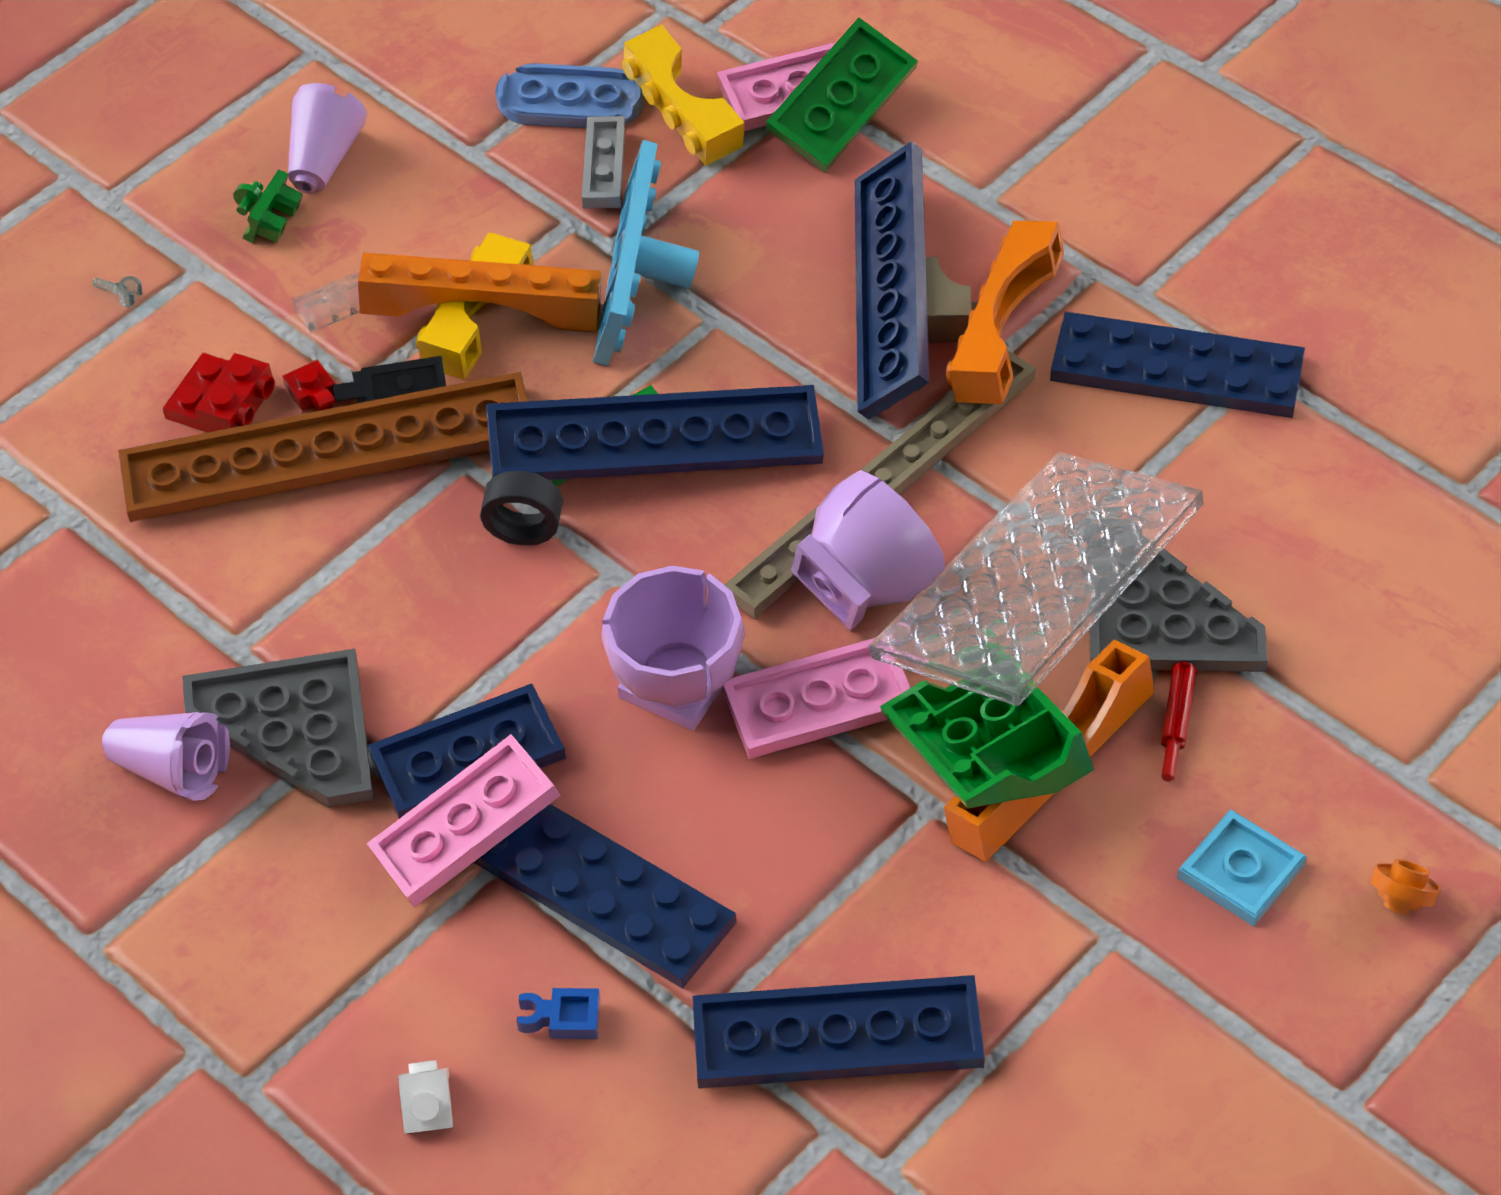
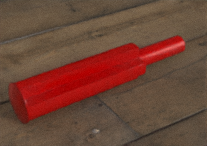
(1177, 716)

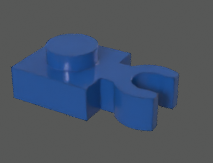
(569, 1013)

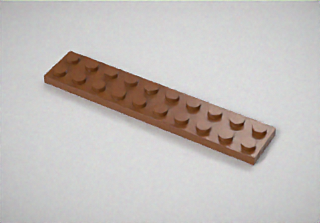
(312, 448)

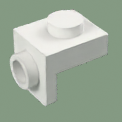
(425, 1097)

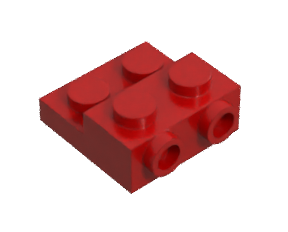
(220, 393)

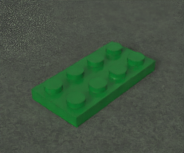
(841, 94)

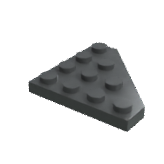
(1180, 621)
(294, 720)

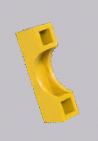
(706, 125)
(451, 329)

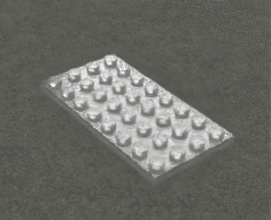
(1036, 577)

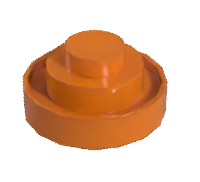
(1404, 886)

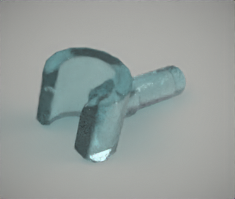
(125, 288)

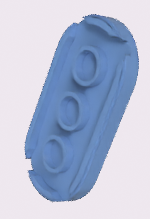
(567, 95)

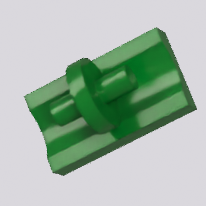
(262, 204)

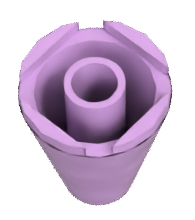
(321, 134)
(171, 750)

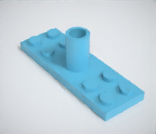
(638, 257)

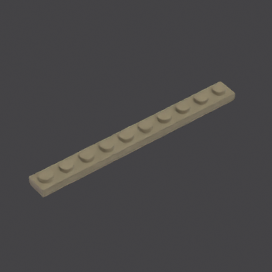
(897, 465)

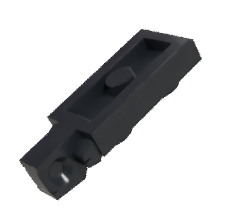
(392, 380)

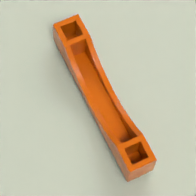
(1025, 261)
(404, 283)
(1105, 698)

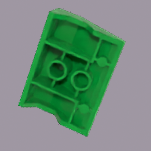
(990, 747)

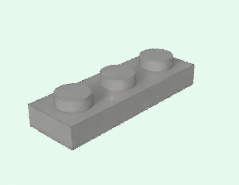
(603, 162)

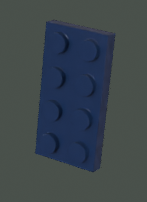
(434, 753)

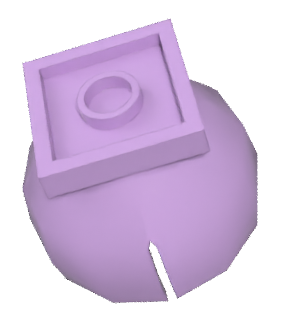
(866, 550)
(671, 644)

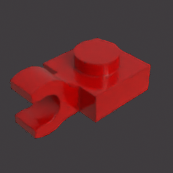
(310, 386)

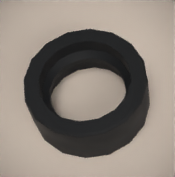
(524, 489)

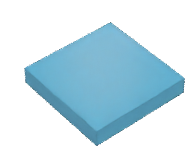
(1242, 867)

